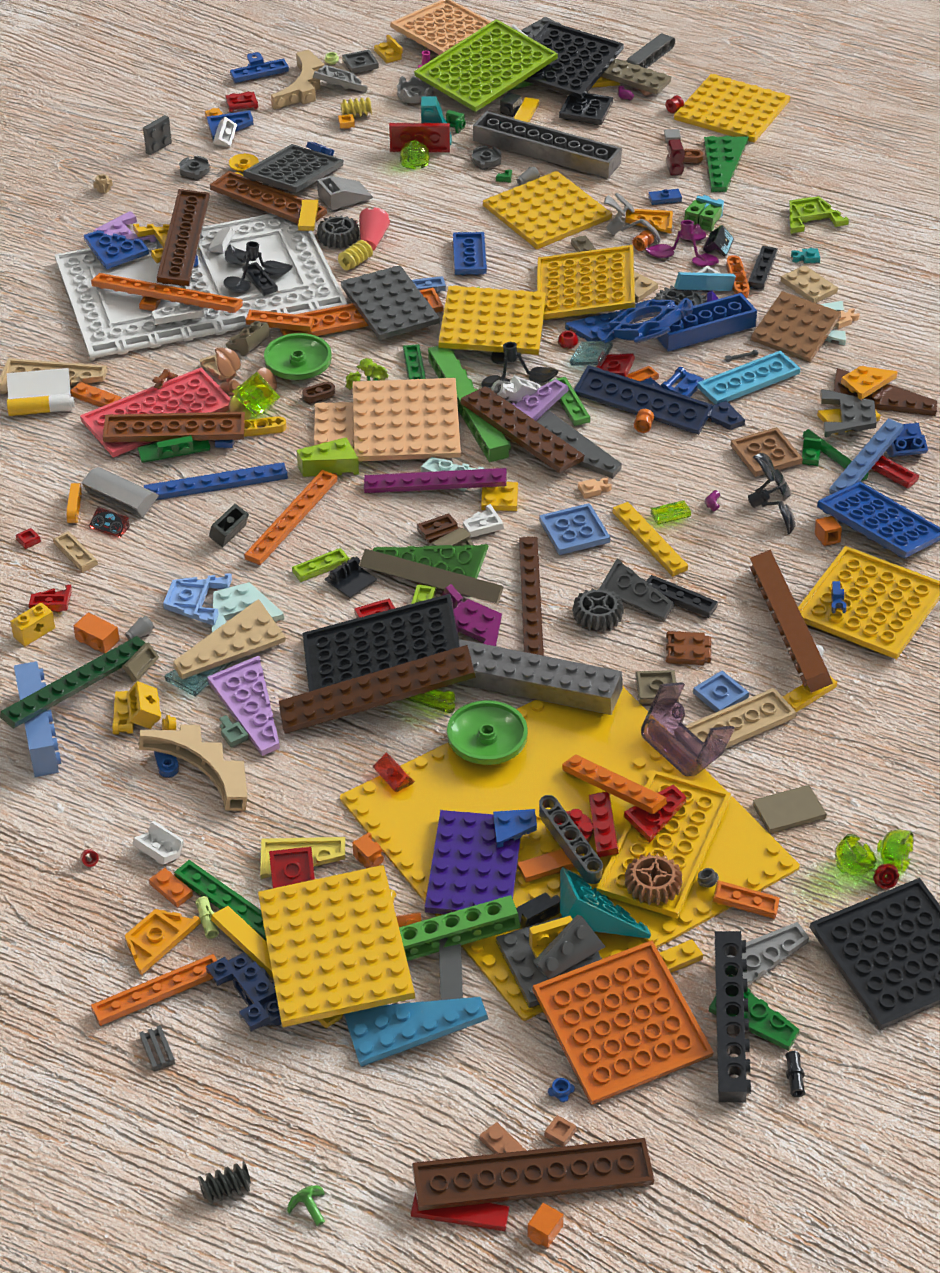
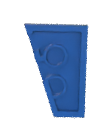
(242, 119)

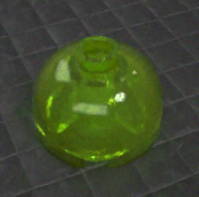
(414, 155)
(896, 848)
(854, 857)

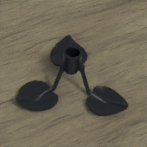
(236, 256)
(510, 355)
(761, 496)

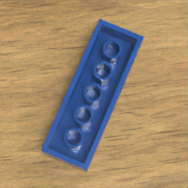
(711, 321)

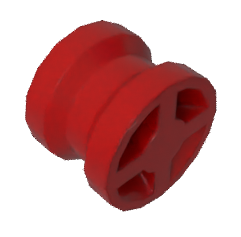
(674, 104)

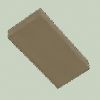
(140, 662)

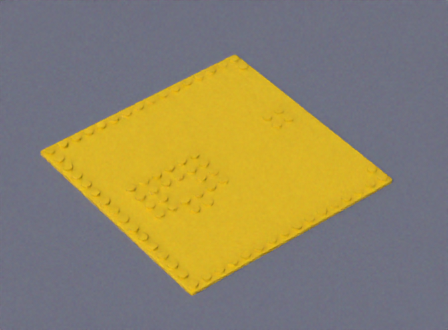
(408, 820)

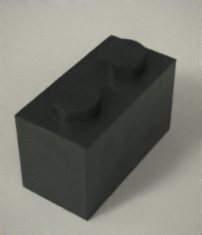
(228, 525)

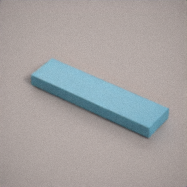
(704, 281)

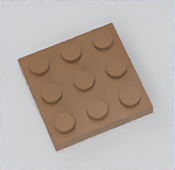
(769, 442)

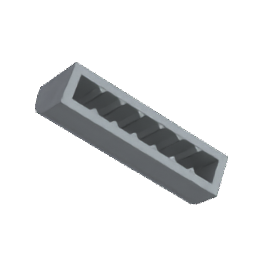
(119, 491)

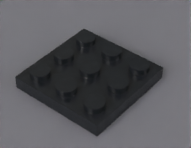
(589, 109)

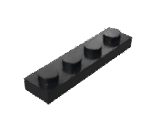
(762, 267)
(684, 597)

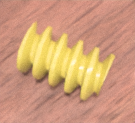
(356, 107)
(355, 255)

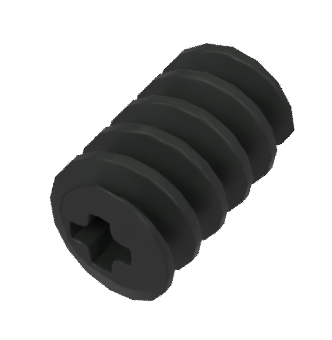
(225, 1183)

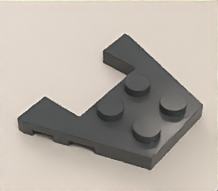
(854, 413)

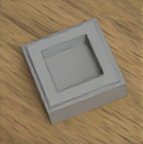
(671, 134)

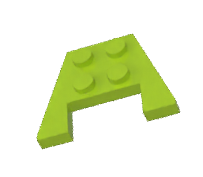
(812, 209)

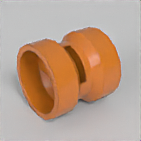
(643, 240)
(644, 420)

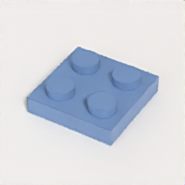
(720, 692)

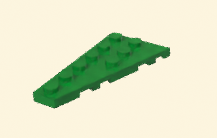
(722, 159)

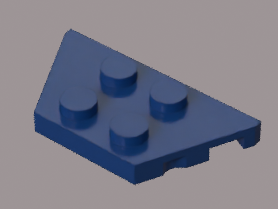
(588, 327)

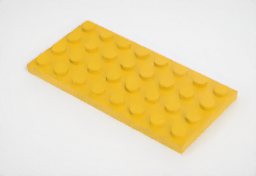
(681, 839)

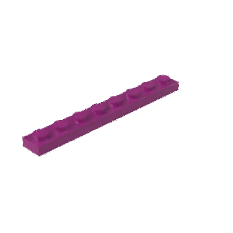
(435, 480)

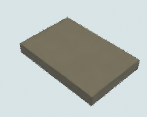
(789, 809)

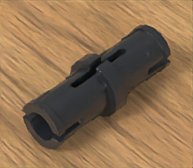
(795, 1074)

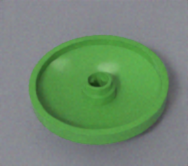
(297, 356)
(487, 732)

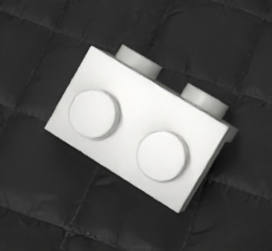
(159, 844)

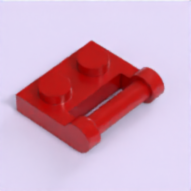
(241, 101)

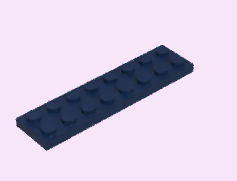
(634, 395)

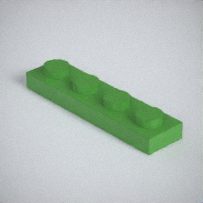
(573, 405)

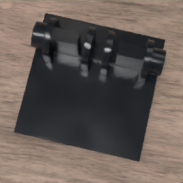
(350, 577)

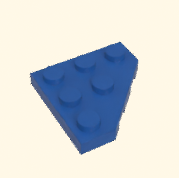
(114, 249)

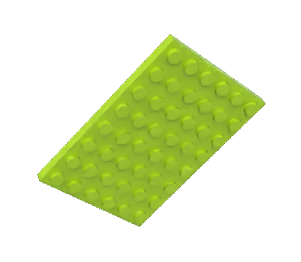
(486, 65)

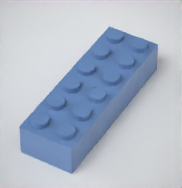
(38, 729)

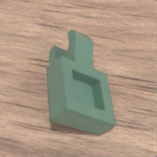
(232, 733)

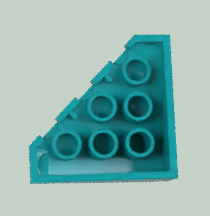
(596, 908)

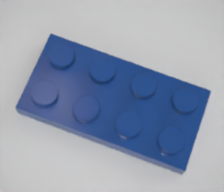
(469, 253)

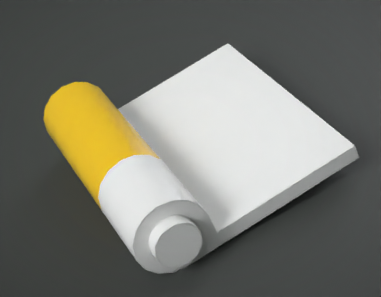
(39, 392)

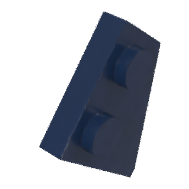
(726, 416)

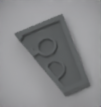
(568, 948)

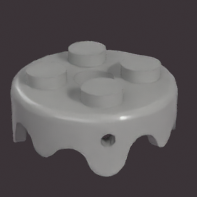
(412, 90)

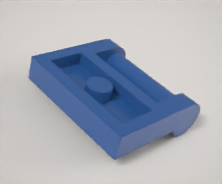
(686, 386)

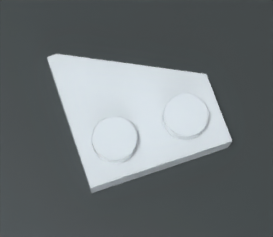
(483, 522)

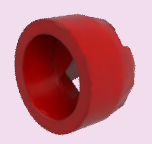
(93, 855)

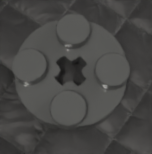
(486, 157)
(195, 167)

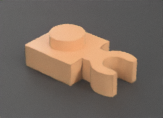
(847, 318)
(593, 488)

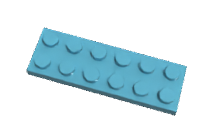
(748, 378)

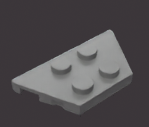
(339, 77)

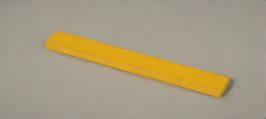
(251, 944)

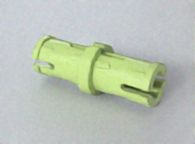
(205, 917)

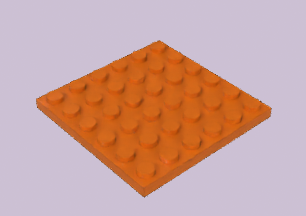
(622, 1022)

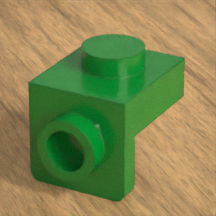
(456, 120)

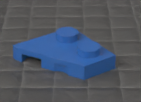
(513, 824)

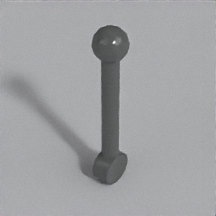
(728, 358)

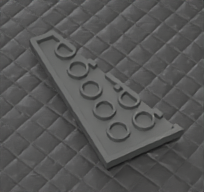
(594, 459)

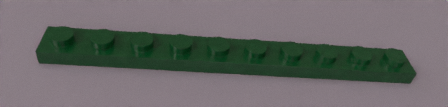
(70, 684)

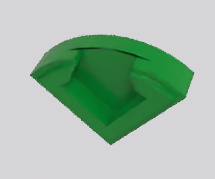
(504, 177)

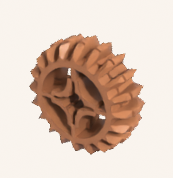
(666, 879)

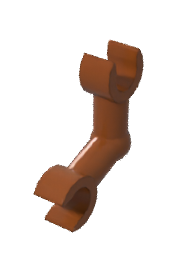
(160, 380)

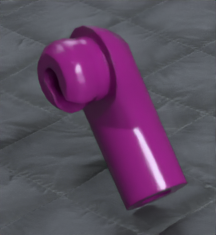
(625, 94)
(711, 500)

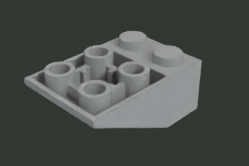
(341, 192)

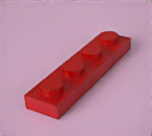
(603, 824)

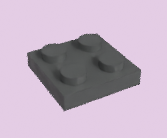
(360, 61)
(157, 135)

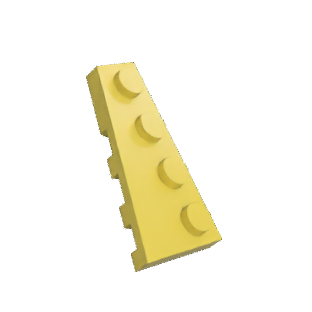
(324, 850)

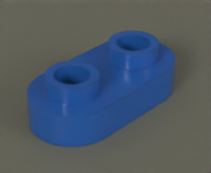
(166, 764)

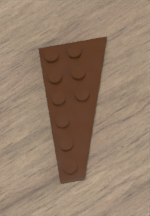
(892, 398)

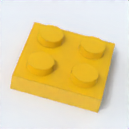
(501, 498)

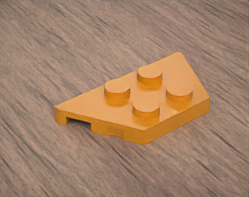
(867, 380)
(157, 936)

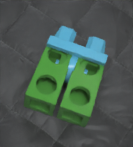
(705, 212)

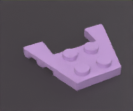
(119, 227)

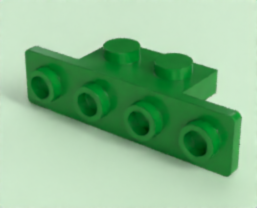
(172, 448)

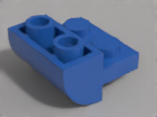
(908, 442)

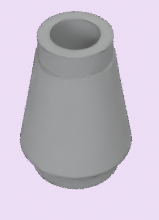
(529, 175)
(140, 628)

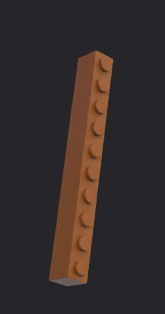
(791, 622)

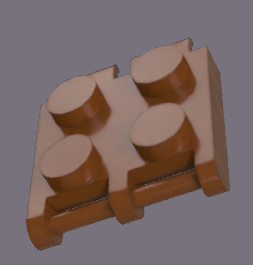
(688, 648)

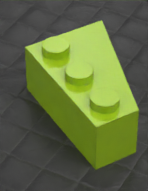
(331, 456)

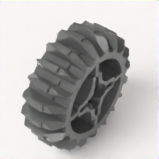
(338, 232)
(598, 609)

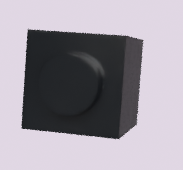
(510, 104)

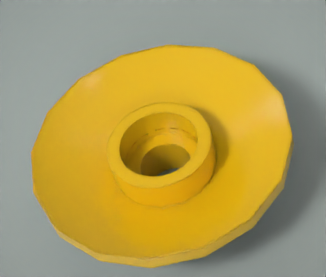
(242, 162)

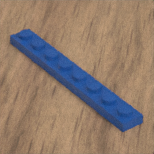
(219, 481)

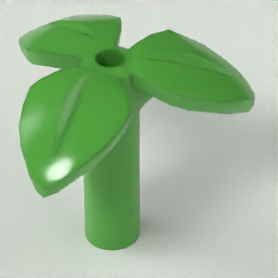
(305, 1196)

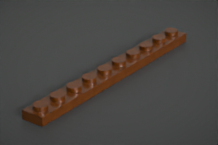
(531, 595)

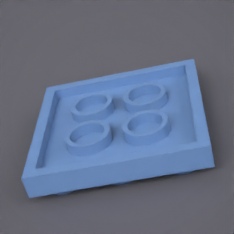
(574, 529)

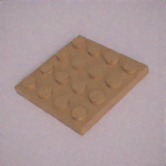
(796, 326)

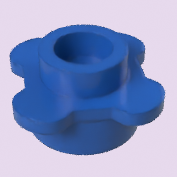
(561, 1084)

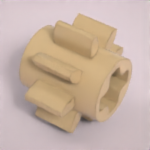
(102, 183)

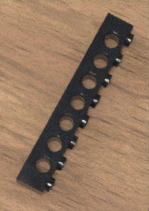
(731, 1088)

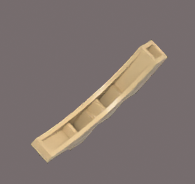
(304, 87)
(207, 756)

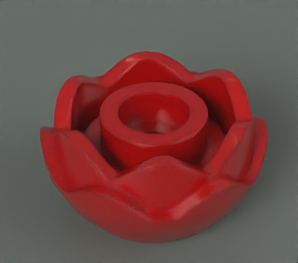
(567, 339)
(888, 881)

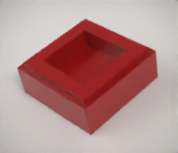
(28, 538)

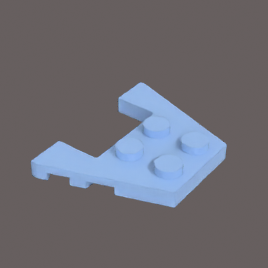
(188, 595)

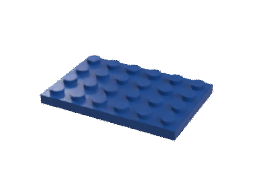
(881, 519)

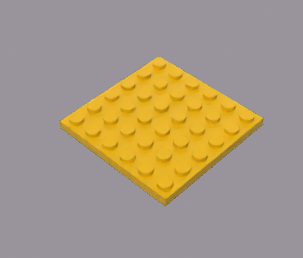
(732, 107)
(547, 209)
(587, 281)
(490, 318)
(881, 599)

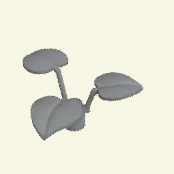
(617, 224)

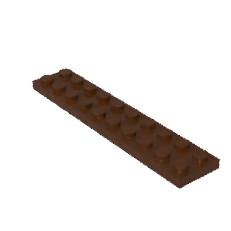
(183, 238)
(376, 689)
(532, 1174)

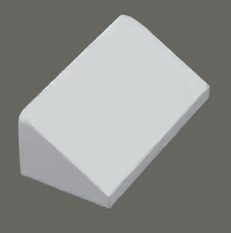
(225, 133)
(221, 240)

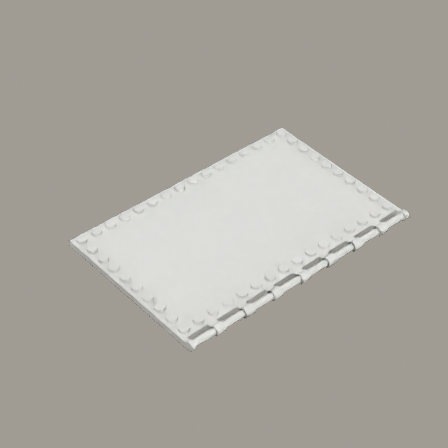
(116, 322)

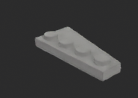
(772, 949)

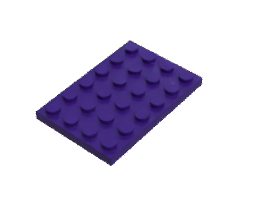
(468, 864)

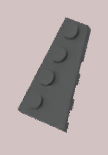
(636, 591)

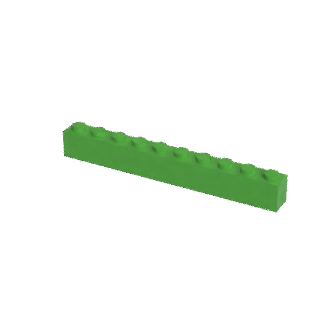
(488, 438)

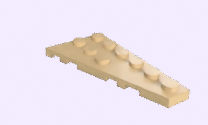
(237, 638)

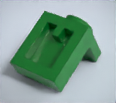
(811, 451)

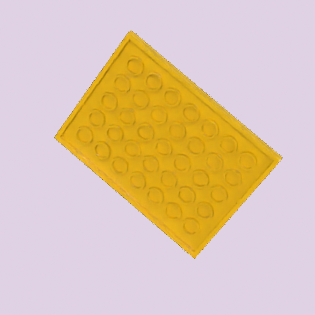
(335, 946)

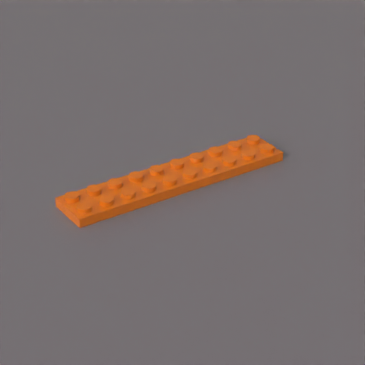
(348, 317)

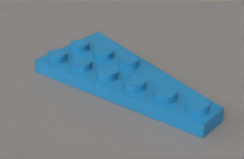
(399, 1027)

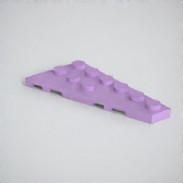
(247, 699)

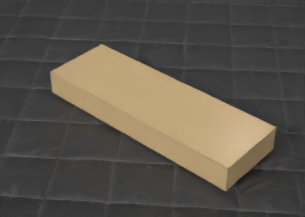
(75, 551)

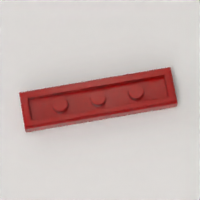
(479, 1215)

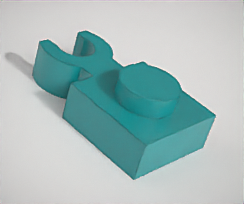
(808, 255)

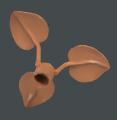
(227, 364)

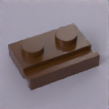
(437, 527)

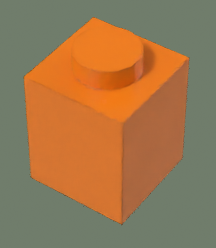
(828, 530)
(545, 1225)

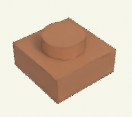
(560, 1131)

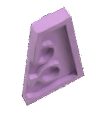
(542, 400)

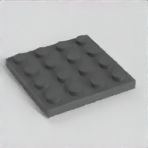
(520, 960)

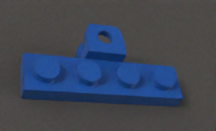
(257, 68)

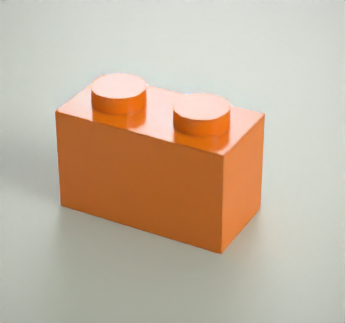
(96, 633)

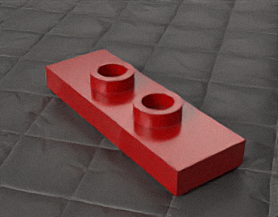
(895, 472)

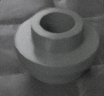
(707, 877)

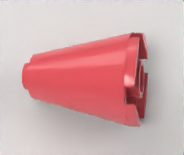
(373, 225)

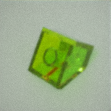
(256, 395)

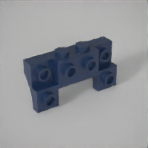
(253, 987)

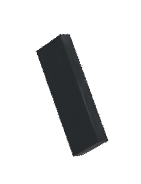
(260, 279)

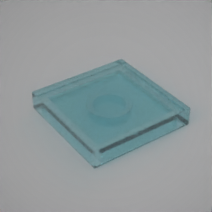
(591, 353)

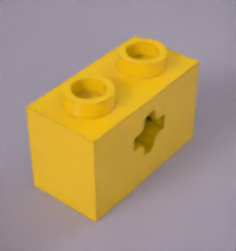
(32, 624)
(143, 705)

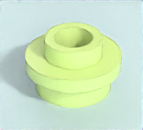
(331, 58)

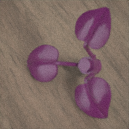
(688, 232)

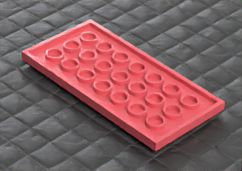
(184, 394)

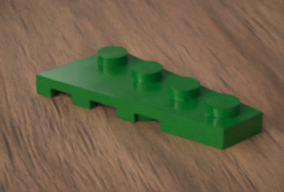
(765, 1021)

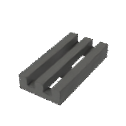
(151, 1034)

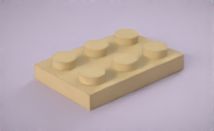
(809, 284)

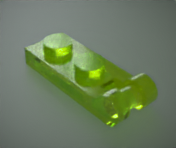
(437, 700)

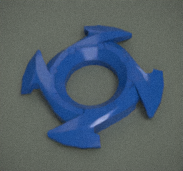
(666, 315)

